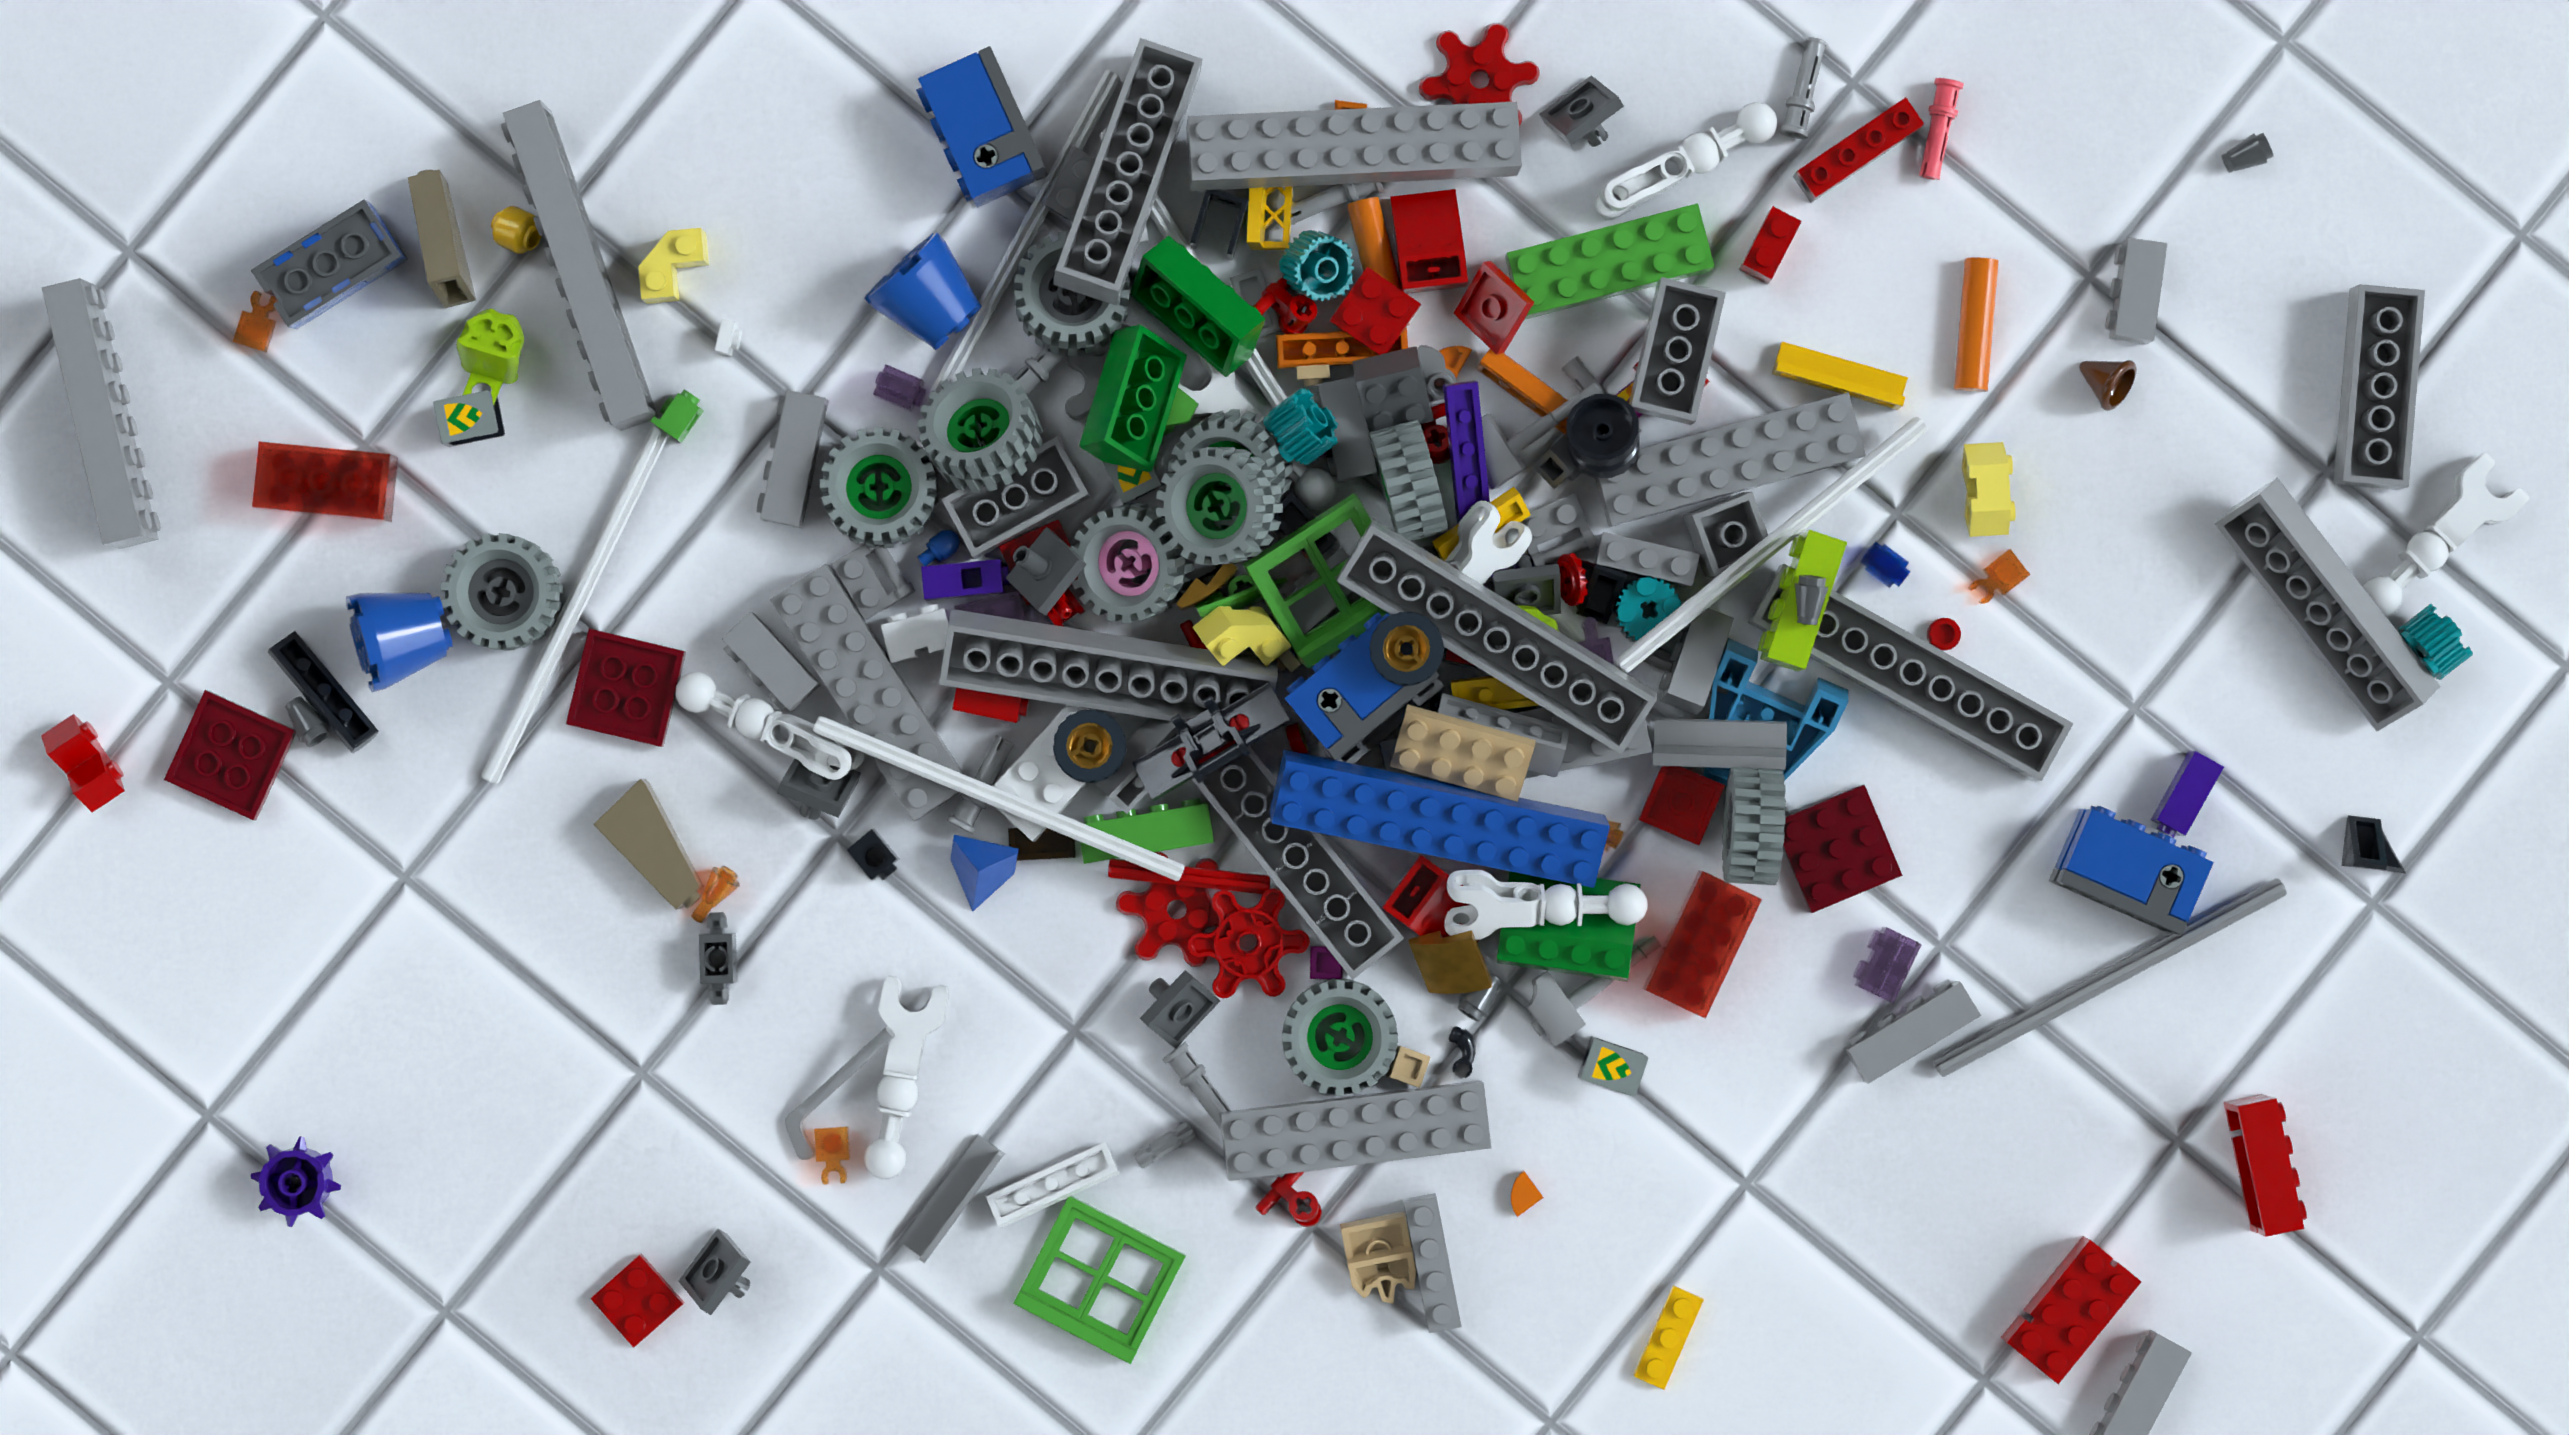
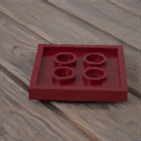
(626, 687)
(230, 755)
(1838, 849)

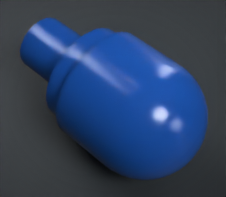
(940, 547)

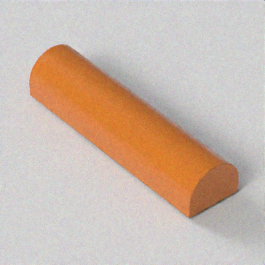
(1372, 238)
(1976, 324)
(1325, 349)
(1522, 385)

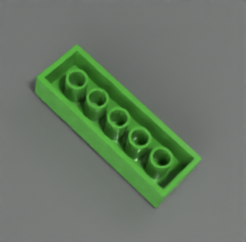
(1611, 260)

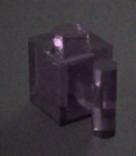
(899, 388)
(1591, 642)

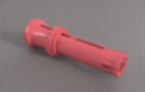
(1942, 114)

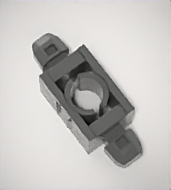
(717, 923)

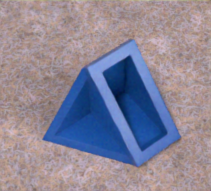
(981, 867)

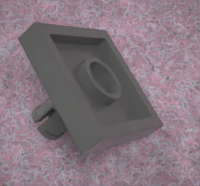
(1582, 112)
(1045, 570)
(1530, 585)
(817, 791)
(1178, 1007)
(716, 1272)

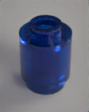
(1885, 564)

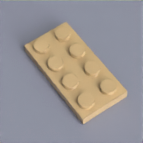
(1462, 753)

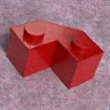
(88, 768)

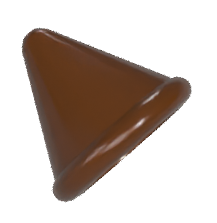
(2109, 380)

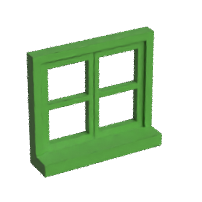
(1351, 618)
(1078, 1320)

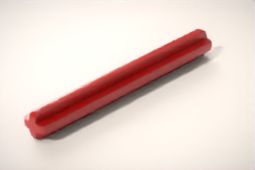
(1193, 877)

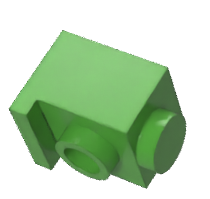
(679, 415)

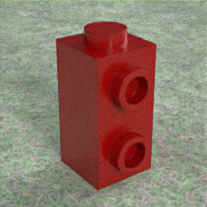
(991, 705)

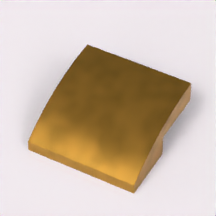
(1199, 591)
(1450, 963)

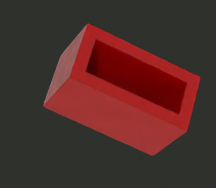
(1770, 245)

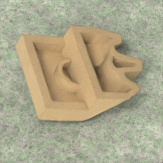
(1379, 1254)

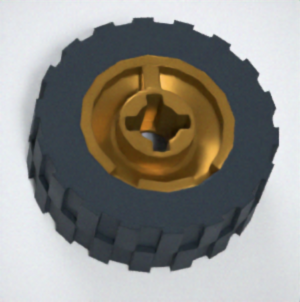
(1386, 644)
(1070, 742)

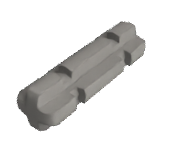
(1164, 1145)

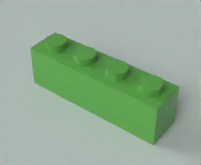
(1155, 830)

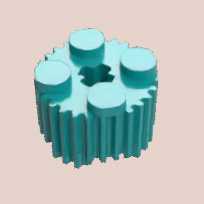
(1313, 251)
(1301, 427)
(1644, 591)
(2435, 642)

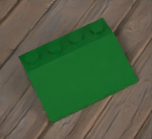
(1593, 950)

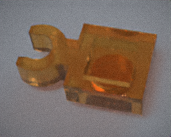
(255, 328)
(2002, 574)
(832, 1146)

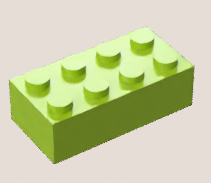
(1791, 642)

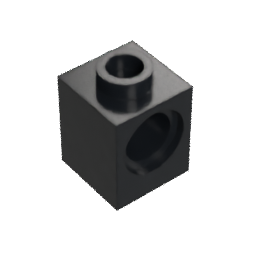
(863, 845)

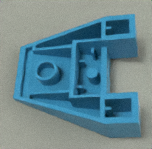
(1806, 724)

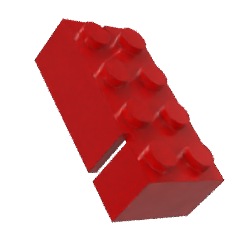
(2265, 1165)
(2071, 1309)

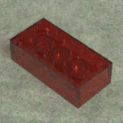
(325, 481)
(1702, 943)

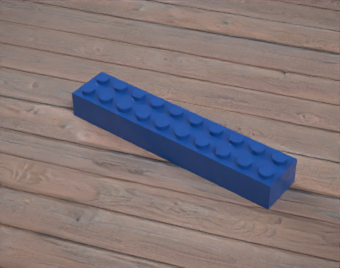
(1438, 819)

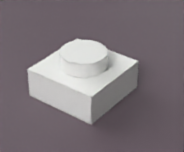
(728, 337)

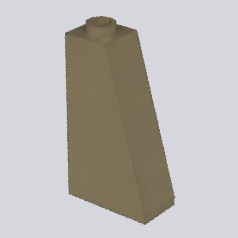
(440, 239)
(649, 842)

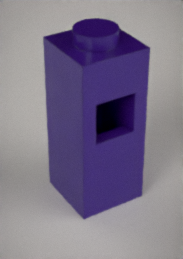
(964, 579)
(2186, 794)

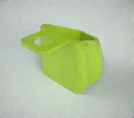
(490, 350)

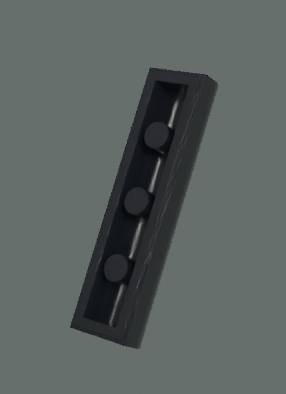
(323, 692)

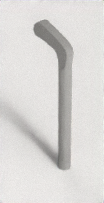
(794, 1121)

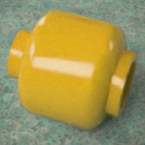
(515, 230)

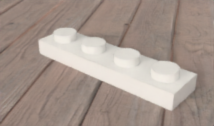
(1052, 1185)

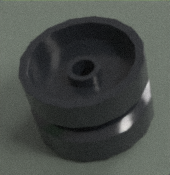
(1603, 435)

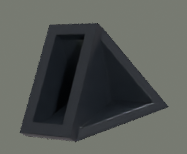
(1603, 591)
(2368, 846)

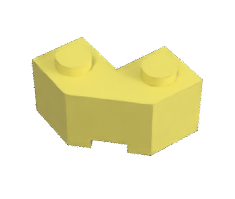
(659, 269)
(1988, 489)
(1232, 631)

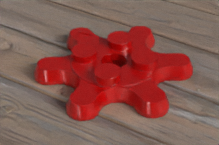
(1485, 57)
(1159, 926)
(1263, 959)

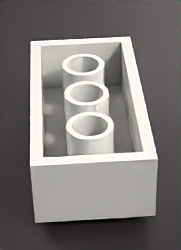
(1039, 777)

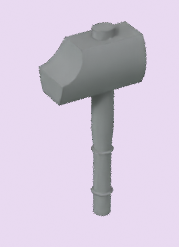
(1502, 454)
(1557, 1014)

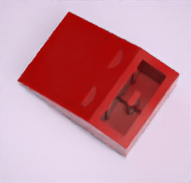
(1429, 241)
(1422, 898)

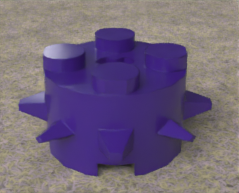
(279, 1191)

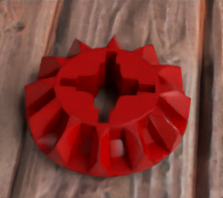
(1572, 579)

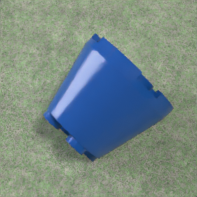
(926, 293)
(396, 634)

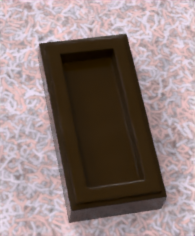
(1048, 846)

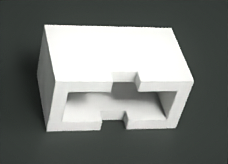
(908, 635)

